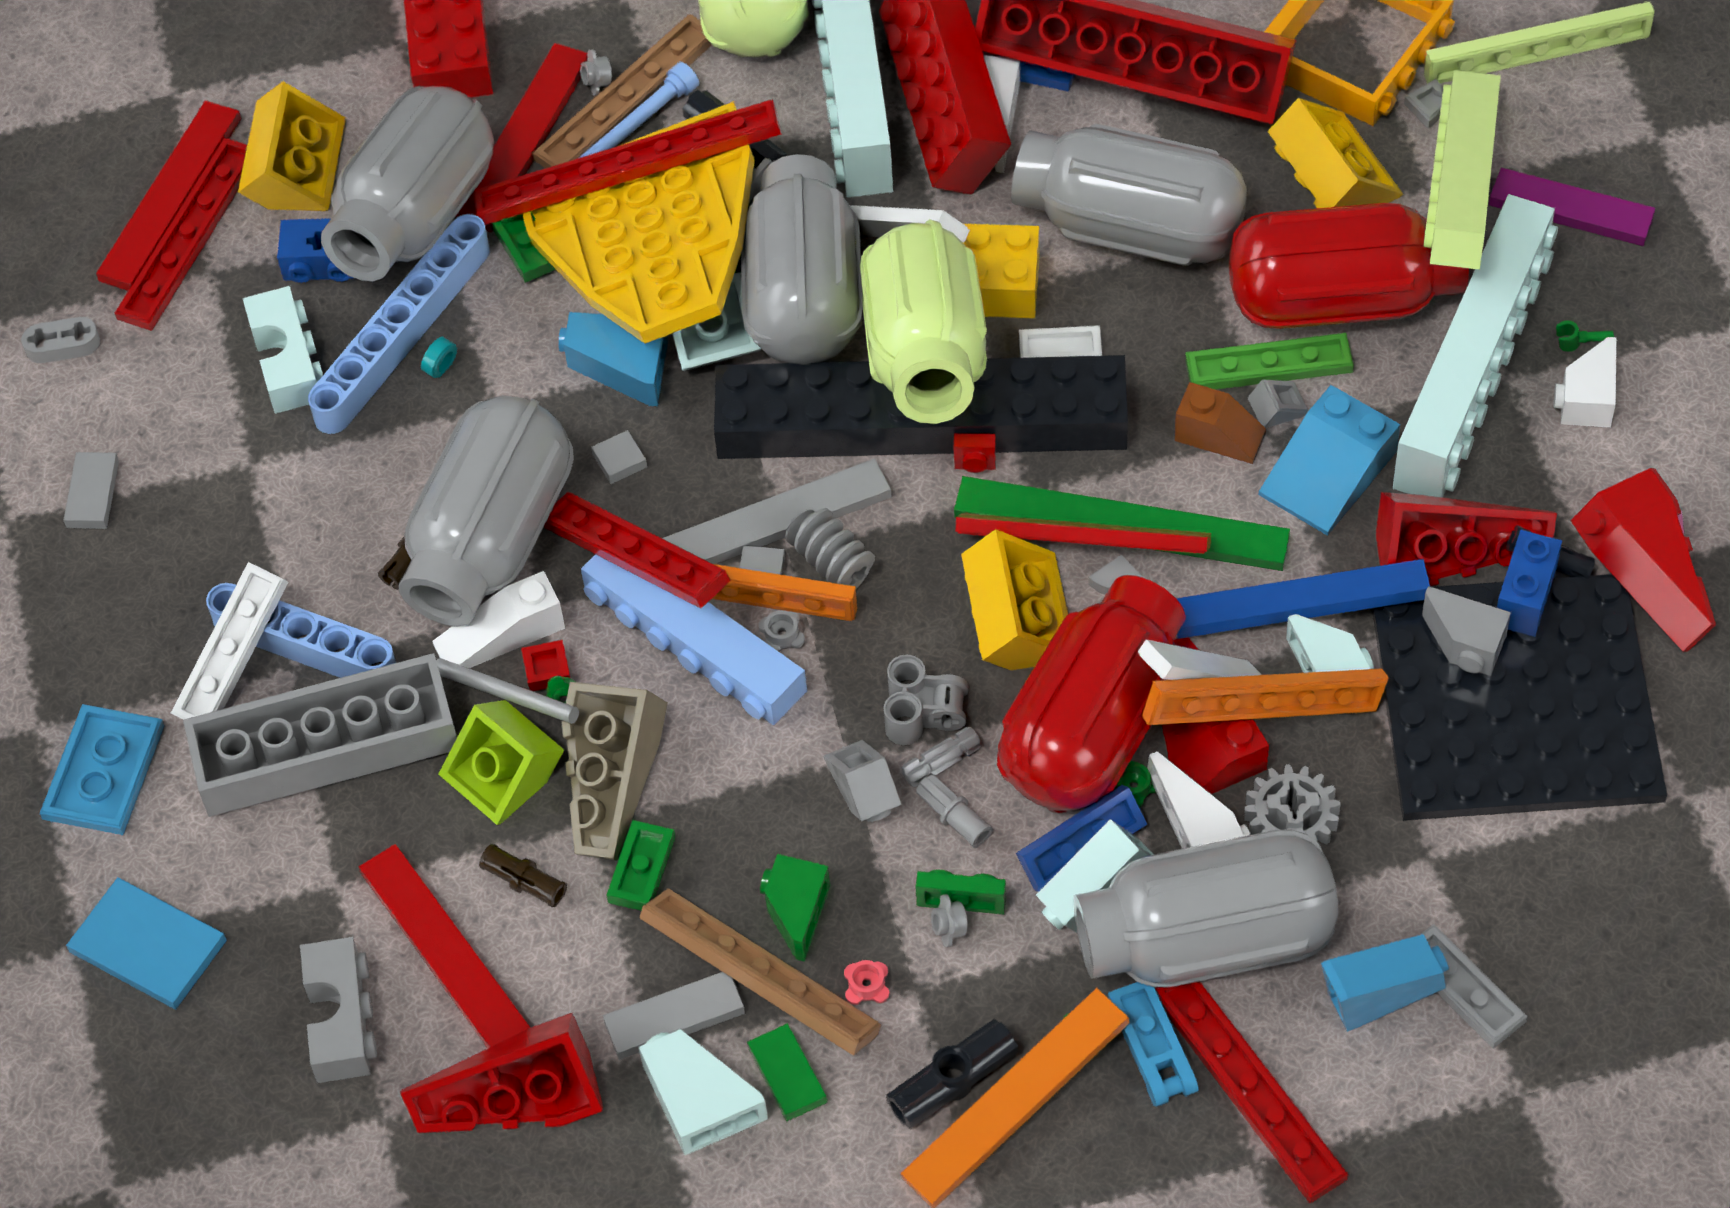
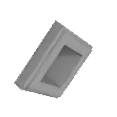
(1277, 402)

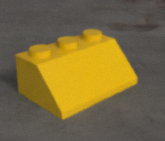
(291, 151)
(1331, 157)
(1013, 598)

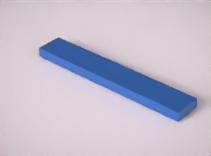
(1305, 597)

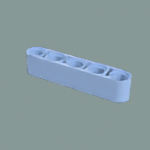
(322, 638)

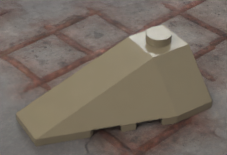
(609, 761)

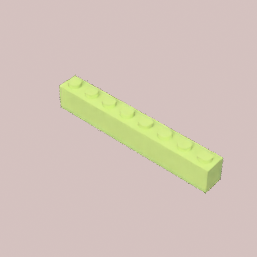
(1462, 170)

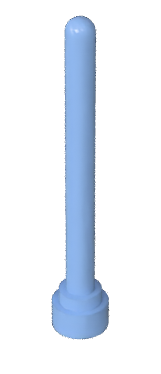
(680, 82)

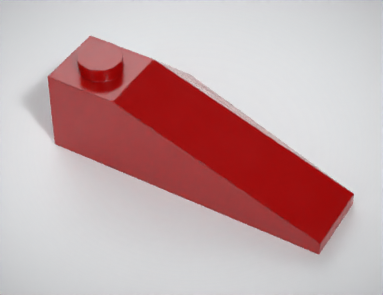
(1451, 533)
(1642, 545)
(1216, 751)

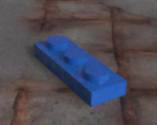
(1057, 847)

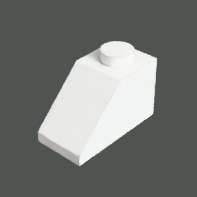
(1589, 388)

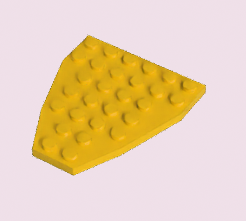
(656, 246)

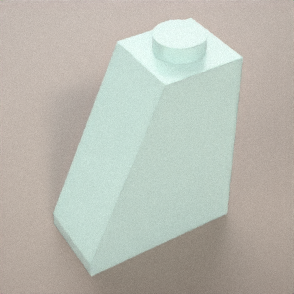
(1089, 871)
(699, 1091)

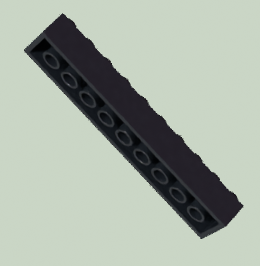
(845, 412)

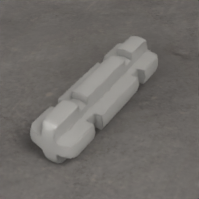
(941, 756)

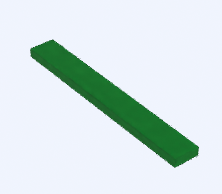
(1230, 539)

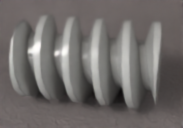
(829, 547)

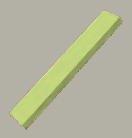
(1540, 42)

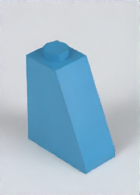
(614, 356)
(1383, 979)

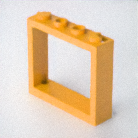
(1349, 97)

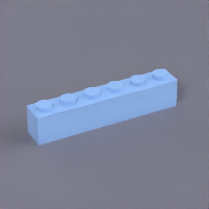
(701, 640)

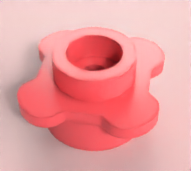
(866, 970)

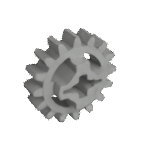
(1310, 801)

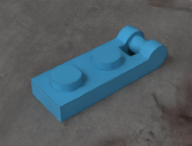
(1153, 1043)

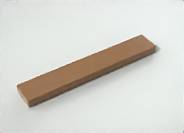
(624, 94)
(760, 971)

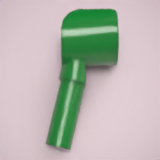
(1576, 337)

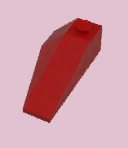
(523, 1079)

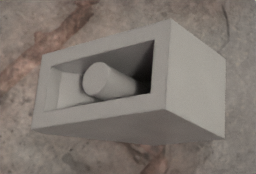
(1466, 629)
(863, 781)

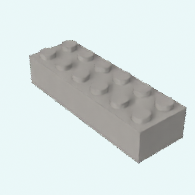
(320, 735)

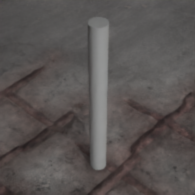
(507, 691)

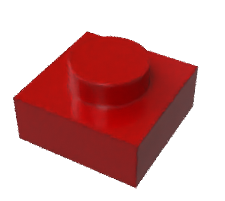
(975, 452)
(543, 663)

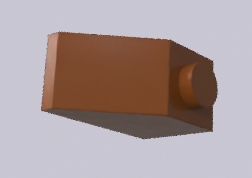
(1217, 424)

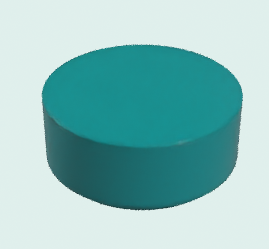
(439, 357)

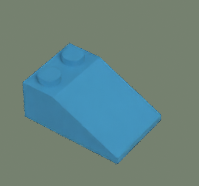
(1331, 459)

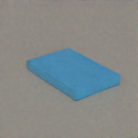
(102, 769)
(146, 943)

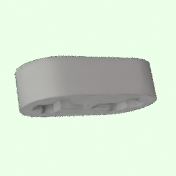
(60, 340)

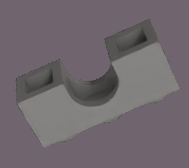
(341, 1044)

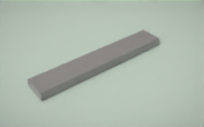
(769, 518)

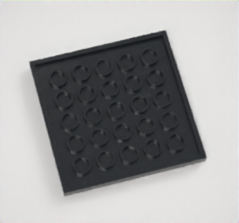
(1548, 729)

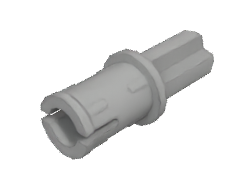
(954, 810)

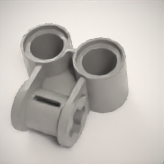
(921, 701)

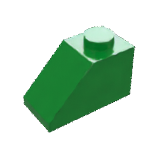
(795, 899)

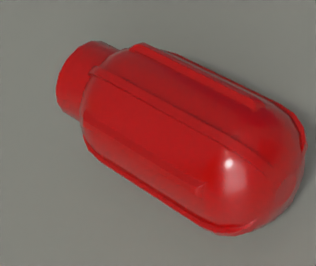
(1336, 266)
(1087, 697)

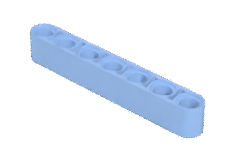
(399, 324)

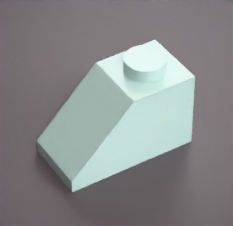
(1324, 647)

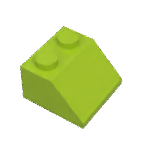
(499, 759)

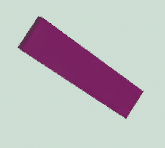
(1577, 206)

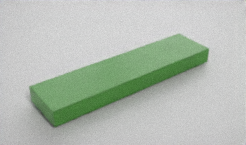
(1270, 361)

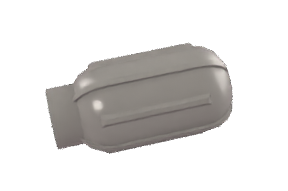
(407, 181)
(1132, 192)
(801, 264)
(483, 507)
(1210, 910)

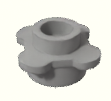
(596, 72)
(784, 621)
(949, 920)

